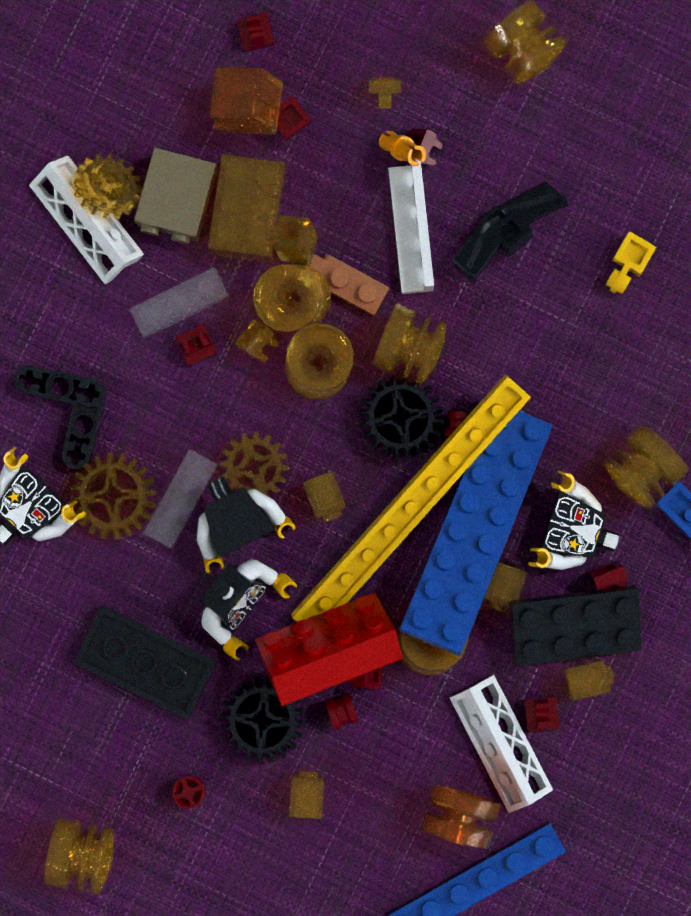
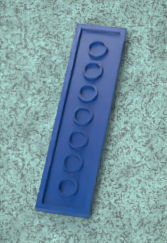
(475, 536)

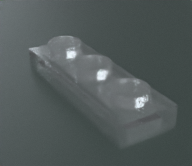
(179, 302)
(180, 499)

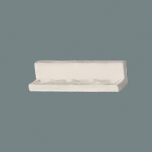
(411, 229)
(107, 234)
(497, 746)

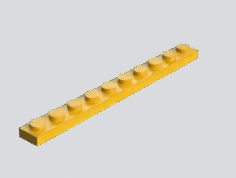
(415, 499)

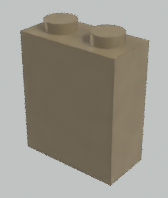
(175, 196)

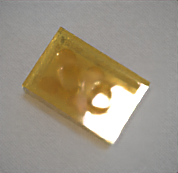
(247, 208)

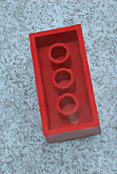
(329, 648)

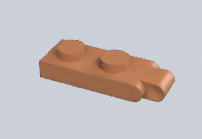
(351, 284)

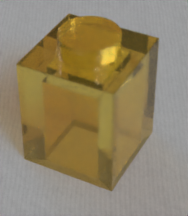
(295, 239)
(325, 497)
(504, 587)
(588, 679)
(307, 795)

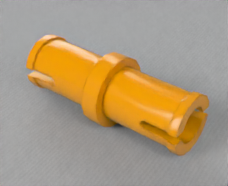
(402, 148)

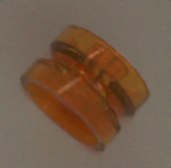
(459, 821)

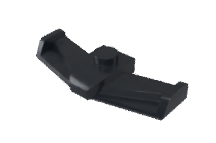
(506, 229)

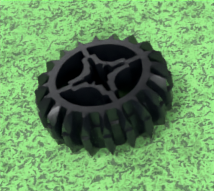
(396, 390)
(260, 747)

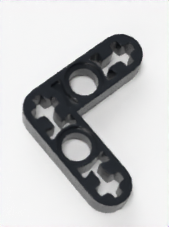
(80, 407)

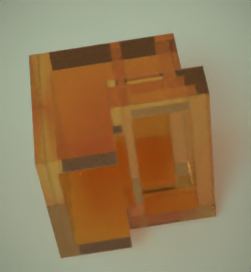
(245, 100)

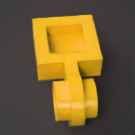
(632, 256)

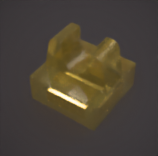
(384, 88)
(255, 338)

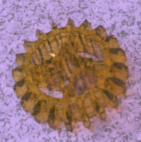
(112, 481)

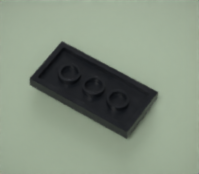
(575, 625)
(145, 662)

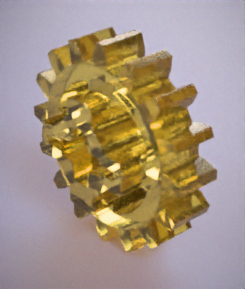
(107, 186)
(247, 446)

